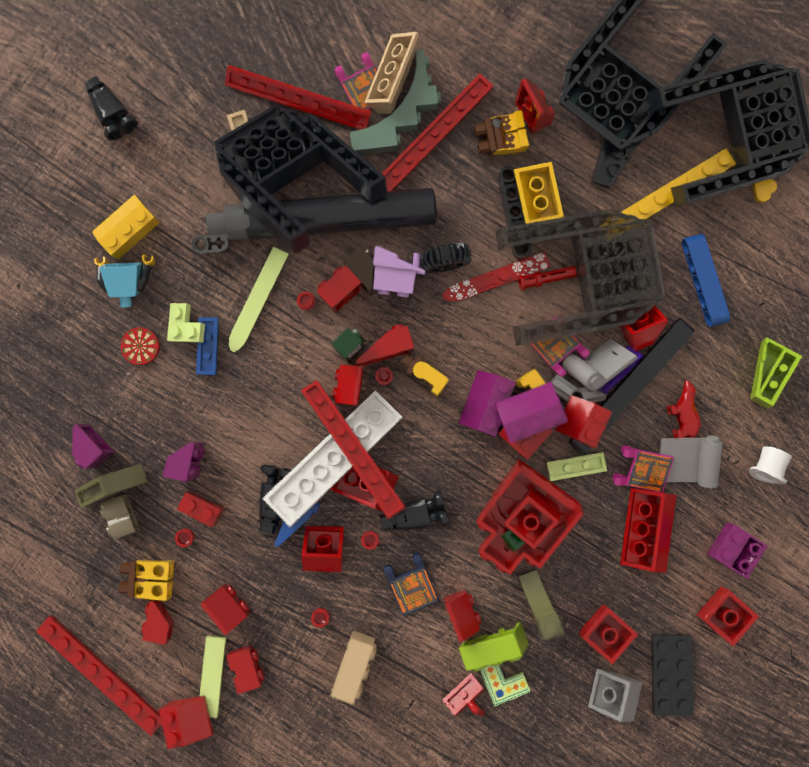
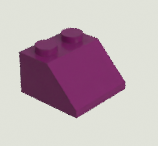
(89, 447)

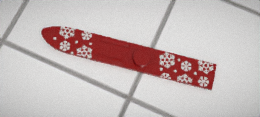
(496, 278)

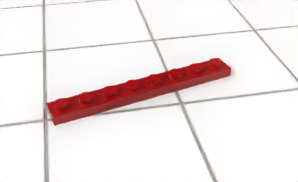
(297, 98)
(436, 131)
(353, 449)
(100, 674)

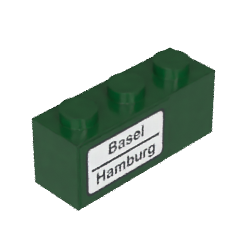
(349, 344)

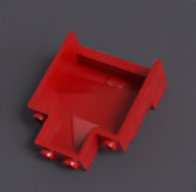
(503, 501)

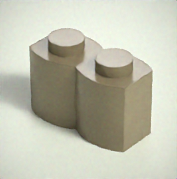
(119, 517)

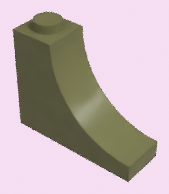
(110, 485)
(540, 606)

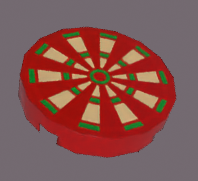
(140, 346)

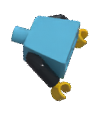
(123, 279)

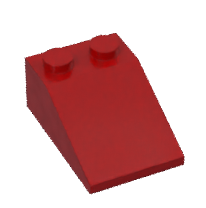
(533, 106)
(390, 345)
(353, 487)

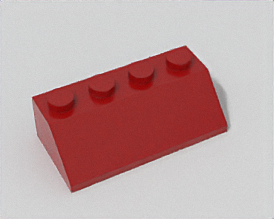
(648, 530)

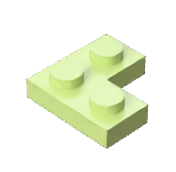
(179, 326)

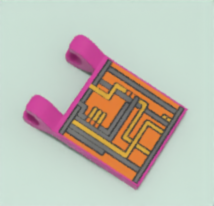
(358, 84)
(557, 349)
(646, 471)

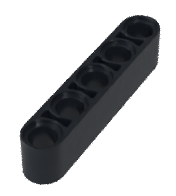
(512, 204)

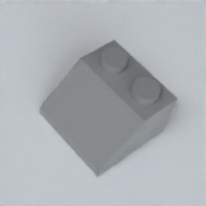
(615, 695)

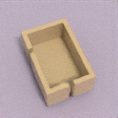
(354, 667)

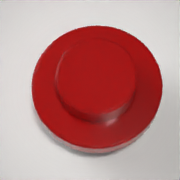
(306, 301)

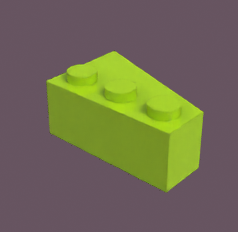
(772, 372)
(494, 648)

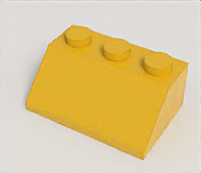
(538, 192)
(125, 227)

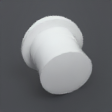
(771, 466)

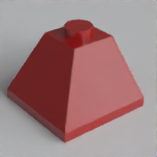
(645, 329)

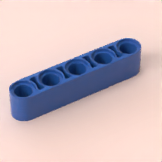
(705, 280)

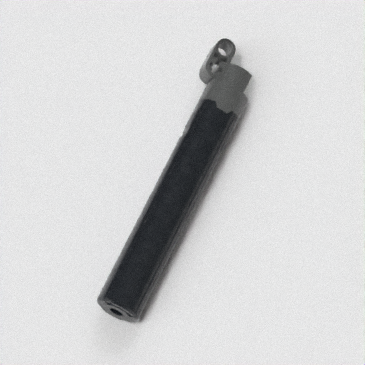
(324, 216)

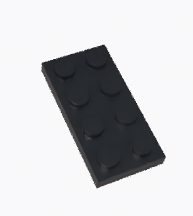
(672, 675)

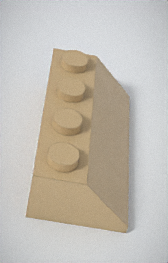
(392, 72)

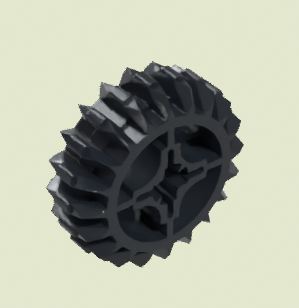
(445, 257)

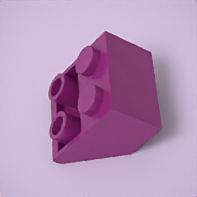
(184, 463)
(737, 550)

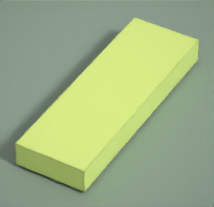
(576, 466)

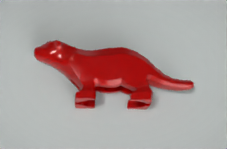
(686, 413)

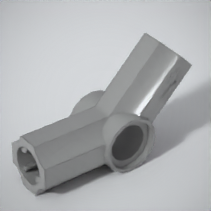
(565, 390)

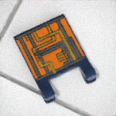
(412, 589)

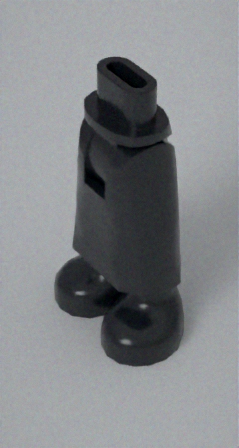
(106, 107)
(416, 514)
(268, 517)

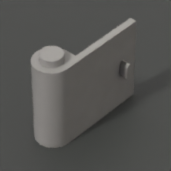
(599, 365)
(694, 459)

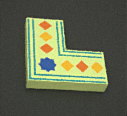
(503, 689)

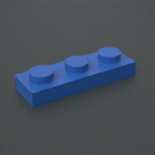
(208, 350)

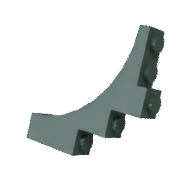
(386, 134)

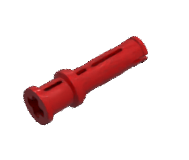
(537, 278)

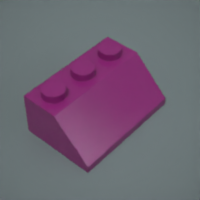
(480, 407)
(531, 412)

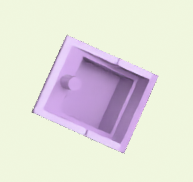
(395, 274)

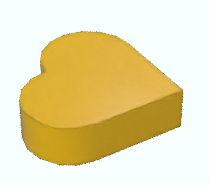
(763, 190)

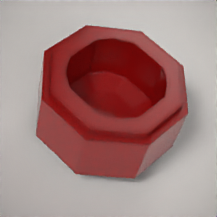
(384, 376)
(184, 537)
(370, 540)
(320, 617)

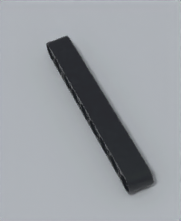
(642, 374)

